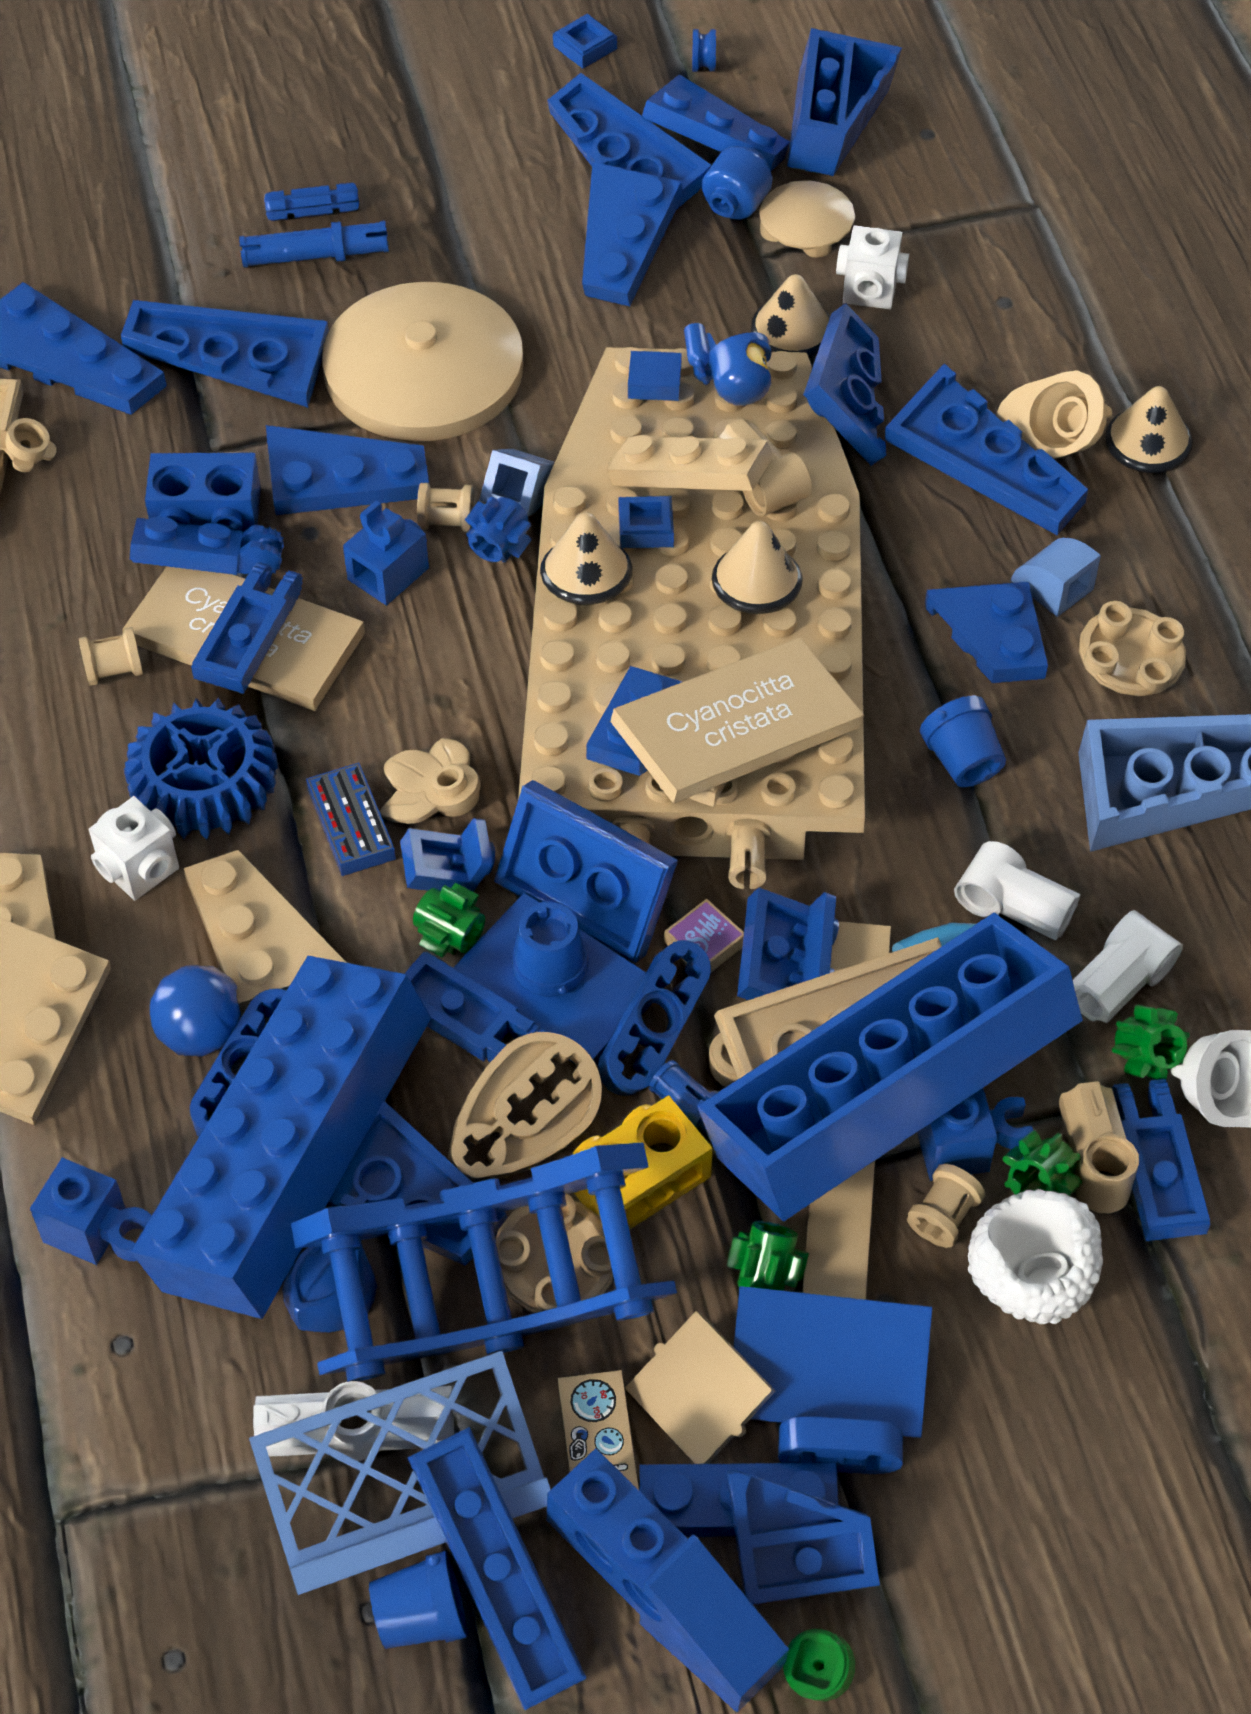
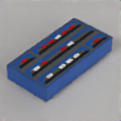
(350, 819)

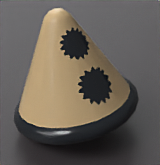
(792, 318)
(1150, 434)
(586, 564)
(757, 573)

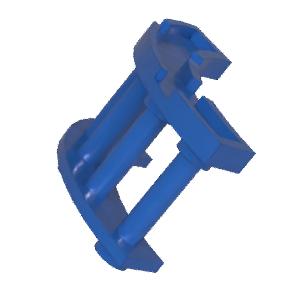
(475, 1207)

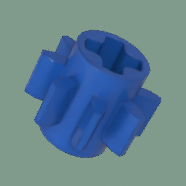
(498, 529)

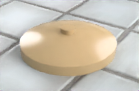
(423, 361)

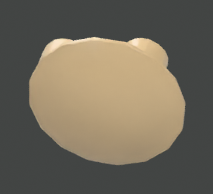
(806, 216)
(1133, 649)
(525, 1260)

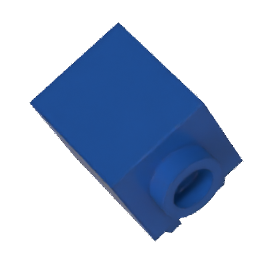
(385, 553)
(969, 1134)
(85, 1213)

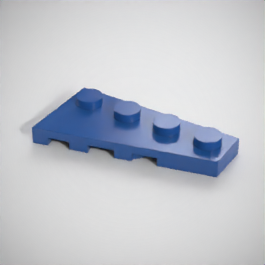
(619, 137)
(241, 348)
(69, 351)
(971, 444)

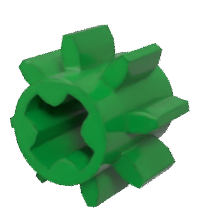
(448, 920)
(1150, 1042)
(1042, 1165)
(767, 1257)

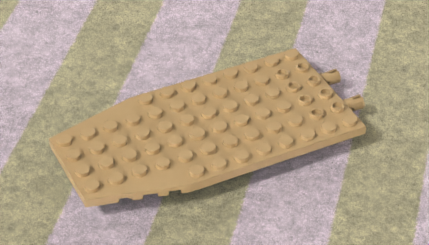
(682, 629)

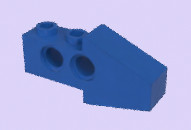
(667, 1579)

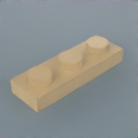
(690, 463)

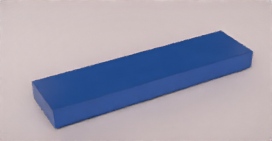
(497, 1568)

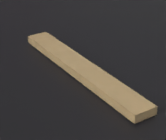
(842, 1217)

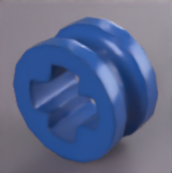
(704, 50)

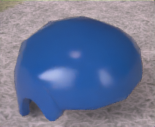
(195, 1010)

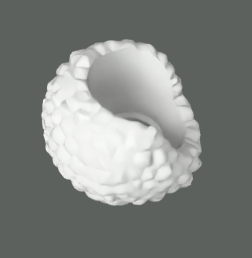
(1037, 1255)

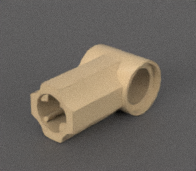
(784, 479)
(1099, 1137)

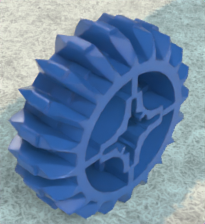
(204, 752)

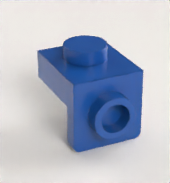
(444, 858)

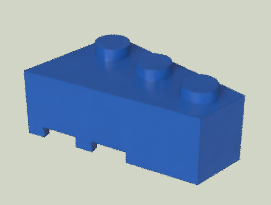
(836, 97)

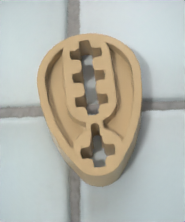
(508, 1078)

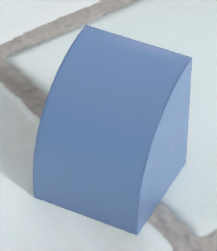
(516, 477)
(1060, 574)

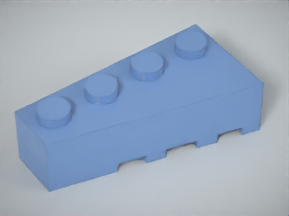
(1162, 774)

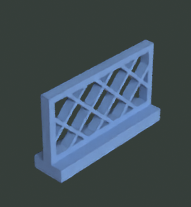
(404, 1532)

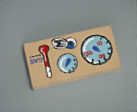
(597, 1418)

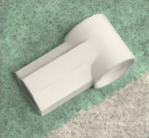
(1003, 885)
(1131, 957)

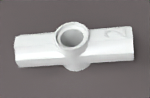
(416, 1416)

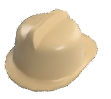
(1058, 413)

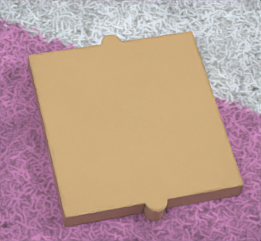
(700, 1389)

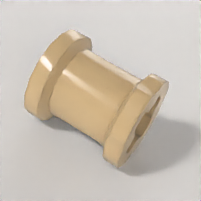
(433, 504)
(110, 656)
(945, 1205)

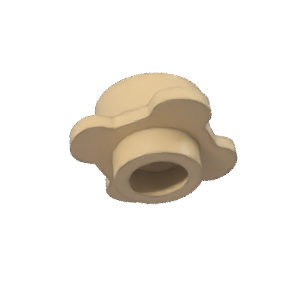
(29, 433)

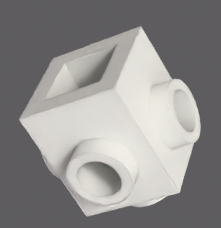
(872, 257)
(134, 847)

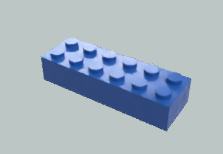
(890, 1064)
(282, 1135)

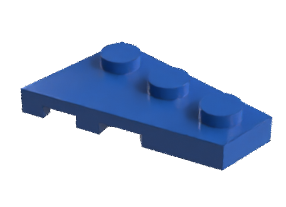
(624, 229)

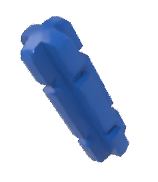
(311, 201)

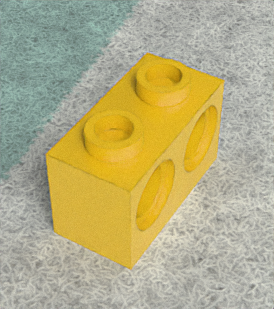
(669, 1172)

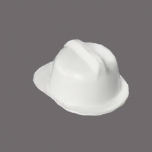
(1218, 1077)

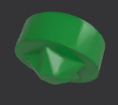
(819, 1665)

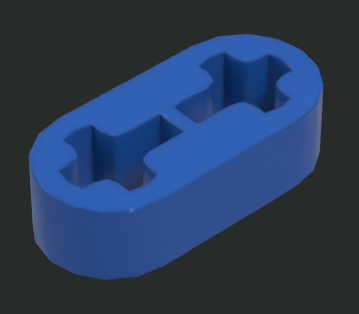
(849, 1443)

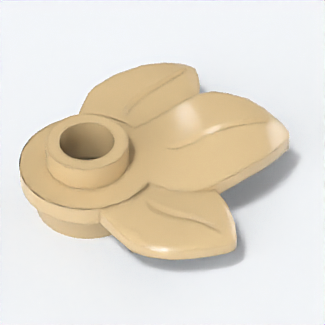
(431, 783)

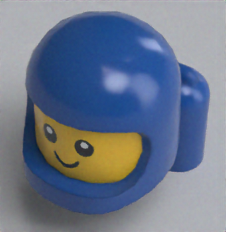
(734, 364)

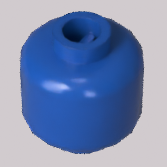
(737, 182)

